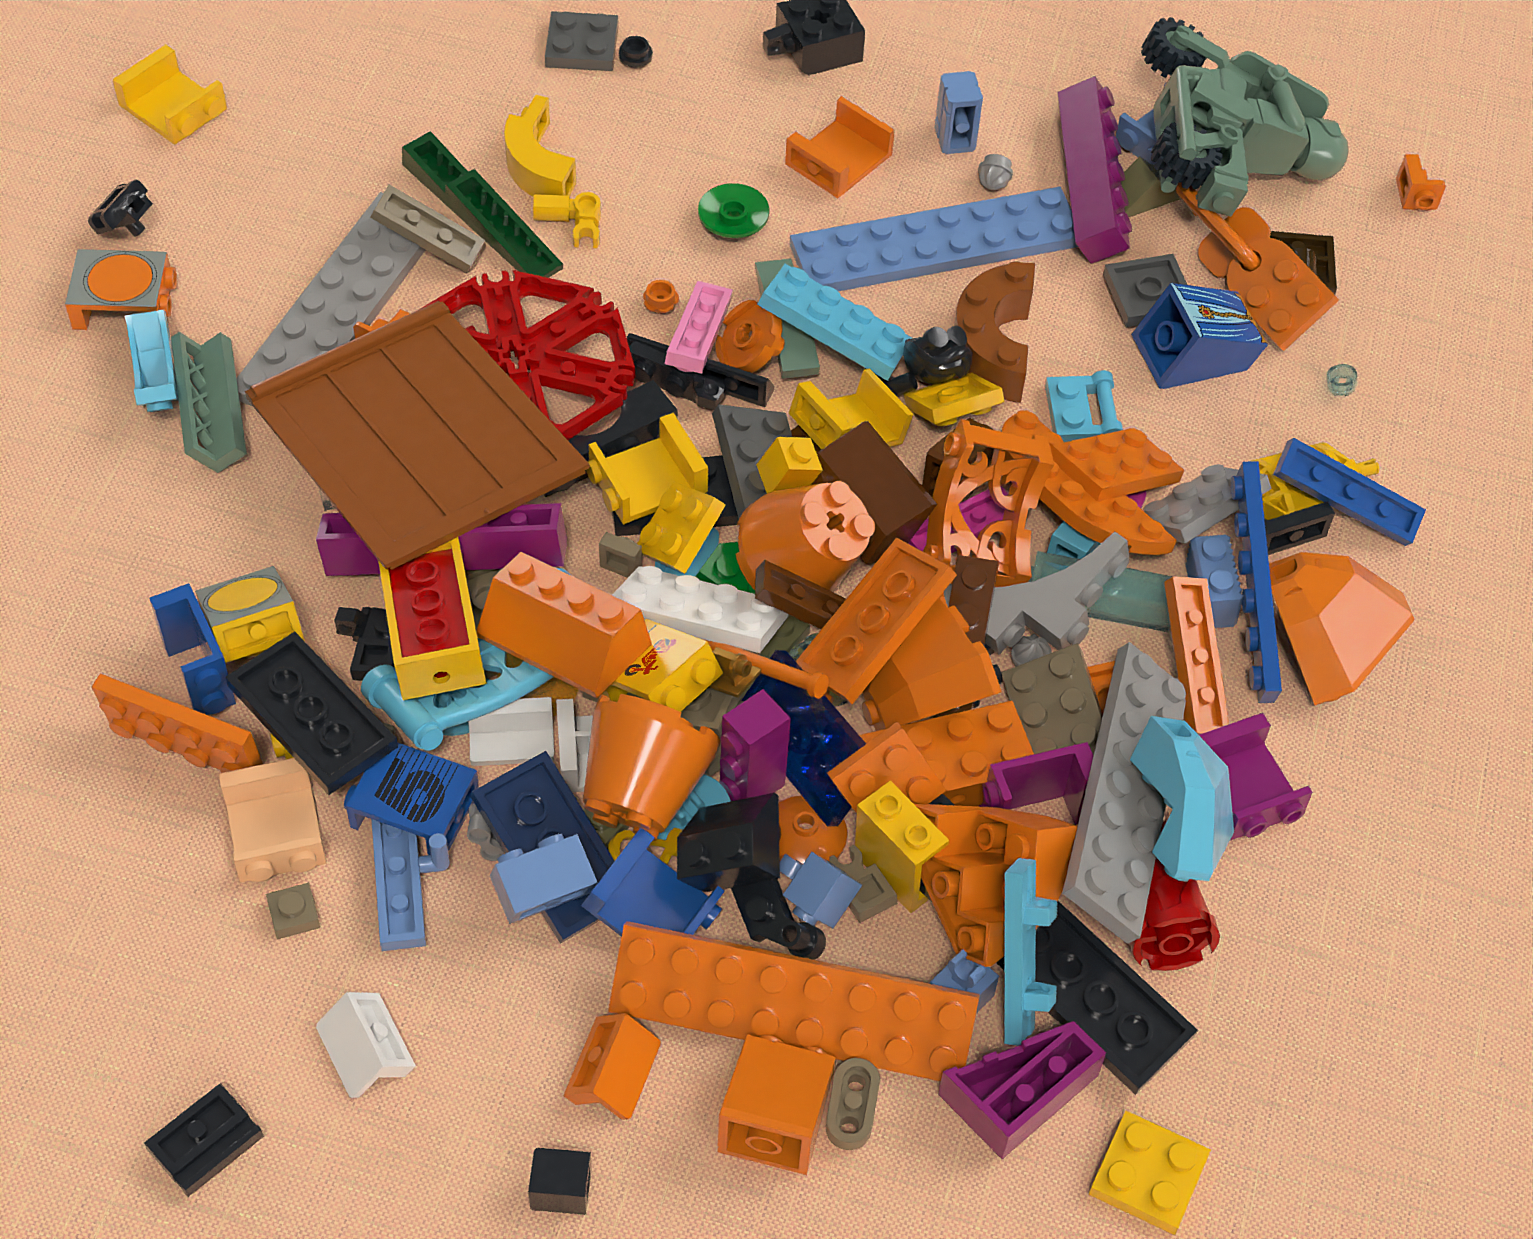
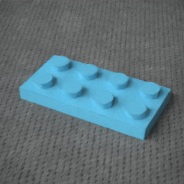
(835, 320)

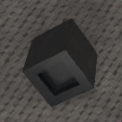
(560, 1181)

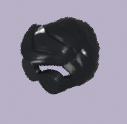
(938, 355)

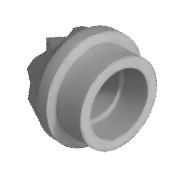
(995, 171)
(1029, 648)

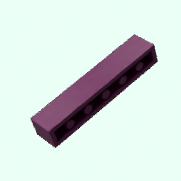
(1094, 170)
(526, 529)

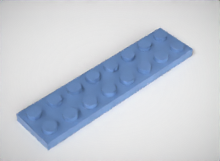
(936, 240)

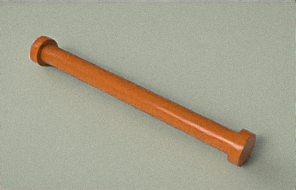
(815, 684)

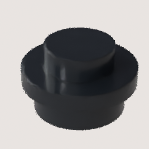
(635, 51)

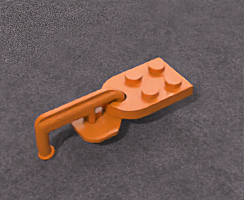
(1266, 272)

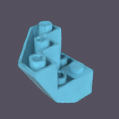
(1195, 788)

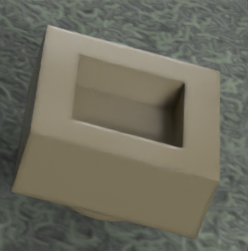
(619, 554)
(293, 911)

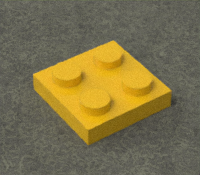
(954, 398)
(679, 526)
(1149, 1172)

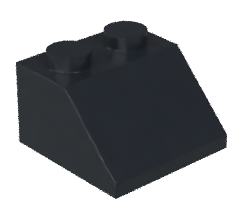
(731, 844)

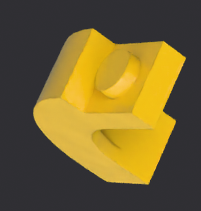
(528, 162)

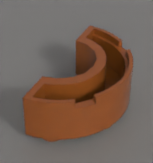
(984, 306)

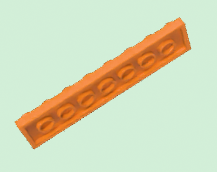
(797, 999)

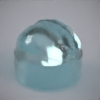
(1342, 371)

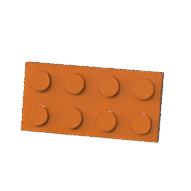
(876, 619)
(174, 727)

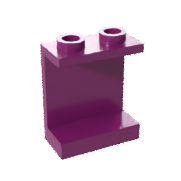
(1040, 779)
(1257, 784)

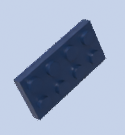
(531, 806)

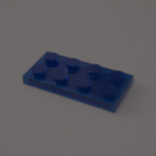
(817, 742)

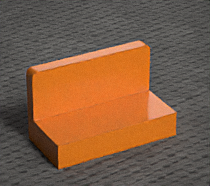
(613, 1065)

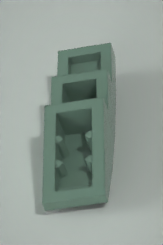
(799, 351)

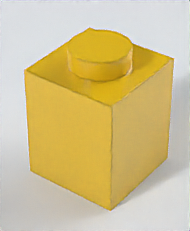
(789, 464)

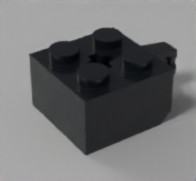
(817, 34)

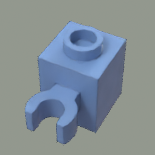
(818, 889)
(968, 977)

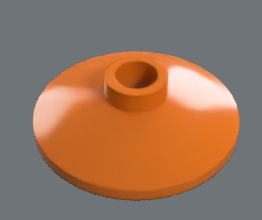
(800, 842)

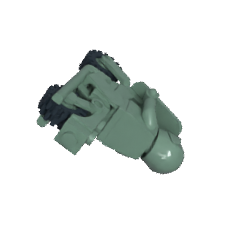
(1233, 119)

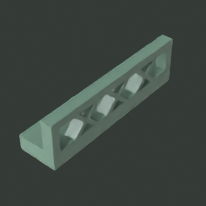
(215, 401)

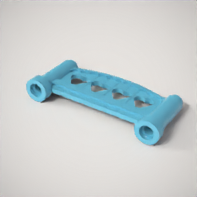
(425, 722)

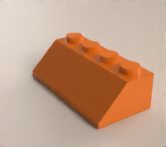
(562, 625)

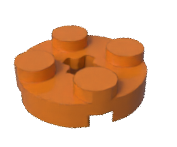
(765, 342)

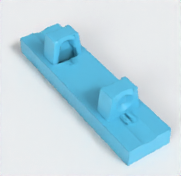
(1022, 915)

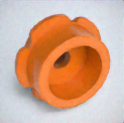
(660, 296)

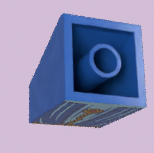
(1197, 335)

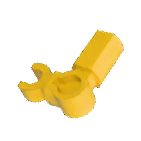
(584, 209)

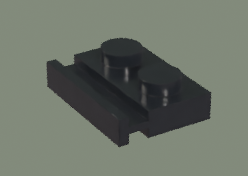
(203, 1139)

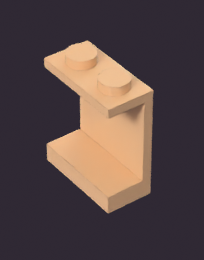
(272, 820)

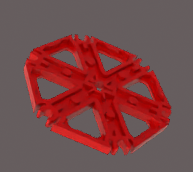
(544, 343)

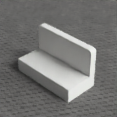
(512, 733)
(363, 1042)

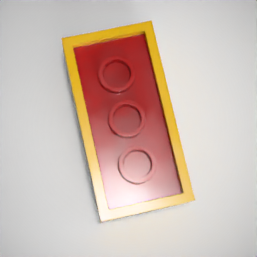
(432, 623)

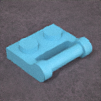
(1070, 405)

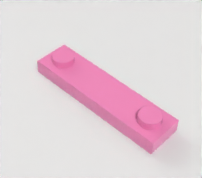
(698, 327)

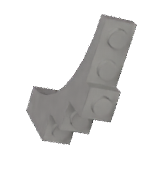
(1056, 602)

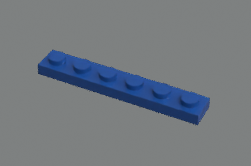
(1258, 596)

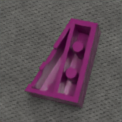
(1023, 1087)

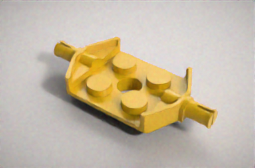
(1286, 498)

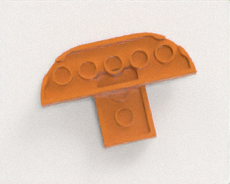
(1095, 476)

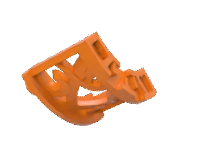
(1027, 478)

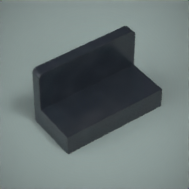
(1298, 527)

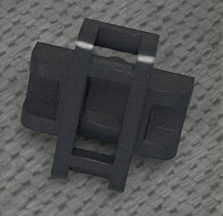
(122, 208)

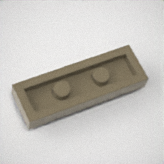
(427, 228)

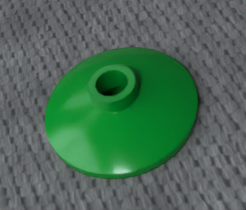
(733, 210)

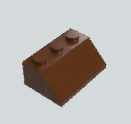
(882, 484)

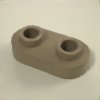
(852, 1106)

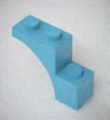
(152, 360)

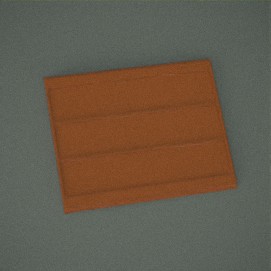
(415, 434)

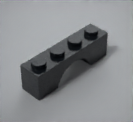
(634, 427)

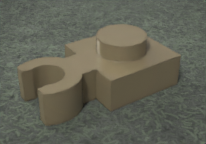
(875, 893)

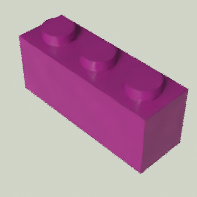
(754, 748)

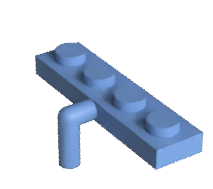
(399, 883)

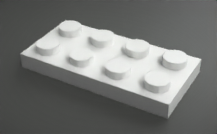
(702, 608)

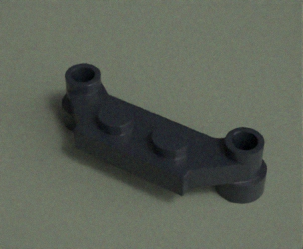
(770, 918)

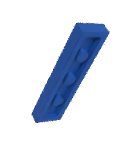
(1349, 492)

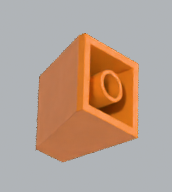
(775, 1103)

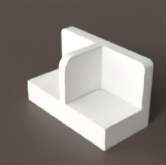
(573, 744)

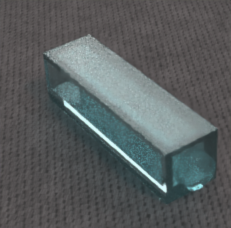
(1129, 599)

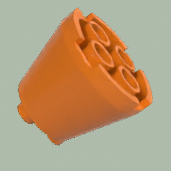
(805, 530)
(643, 763)

